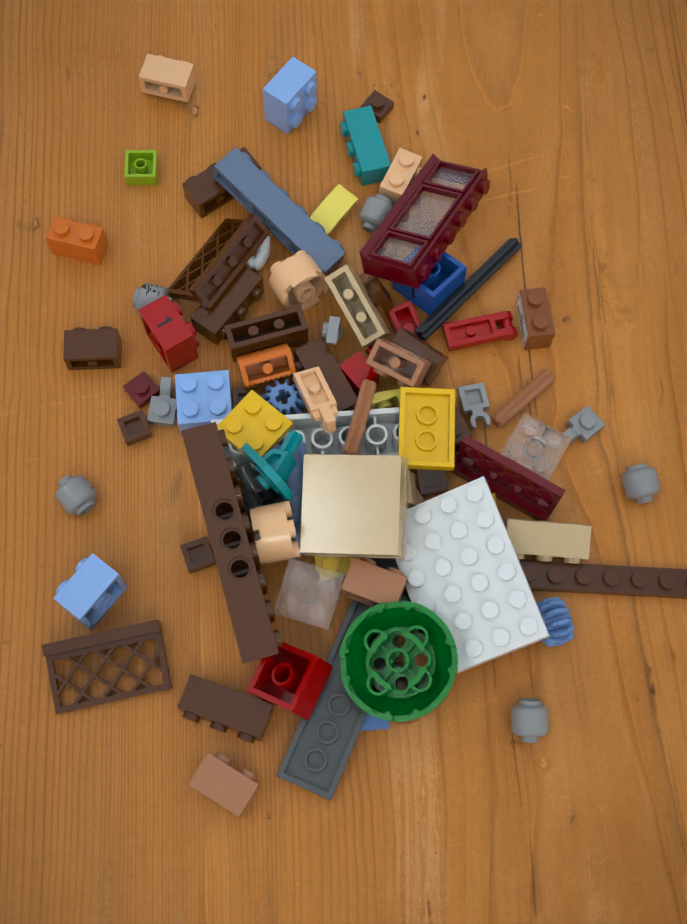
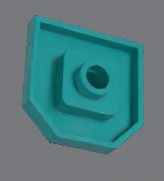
(276, 465)

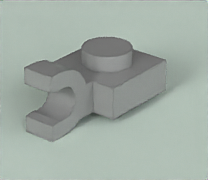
(332, 330)
(163, 408)
(583, 425)

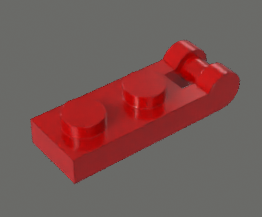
(479, 330)

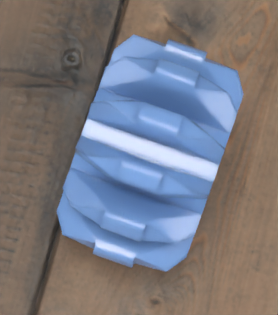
(287, 393)
(557, 621)

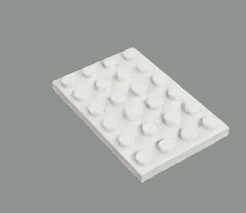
(470, 574)

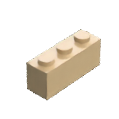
(357, 305)
(549, 539)

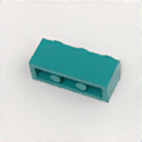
(365, 145)

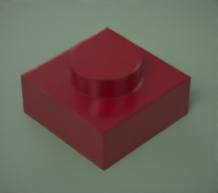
(141, 389)

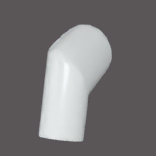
(263, 252)

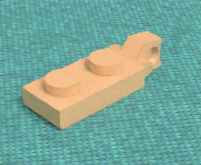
(317, 397)

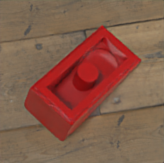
(404, 317)

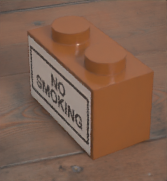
(534, 318)

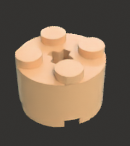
(297, 281)
(274, 532)

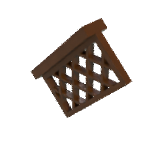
(228, 260)
(101, 641)

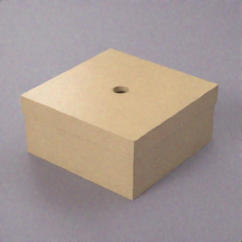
(354, 506)

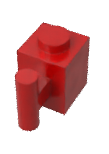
(357, 370)

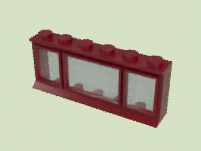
(424, 222)

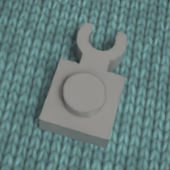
(474, 401)

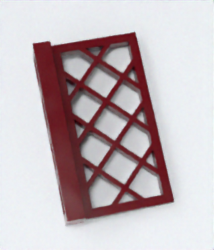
(507, 479)

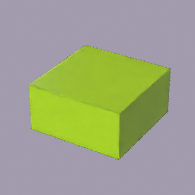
(141, 167)

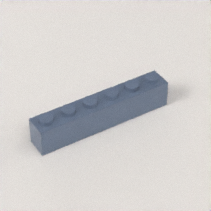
(276, 210)

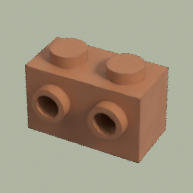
(398, 362)
(372, 583)
(225, 784)

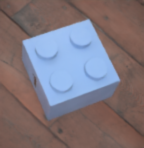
(290, 95)
(202, 398)
(90, 591)

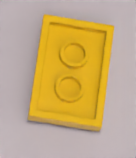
(427, 428)

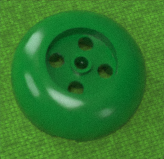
(372, 638)

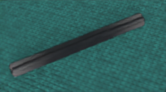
(468, 289)

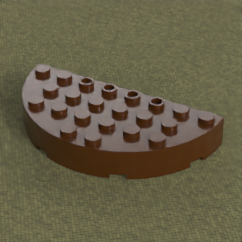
(232, 542)

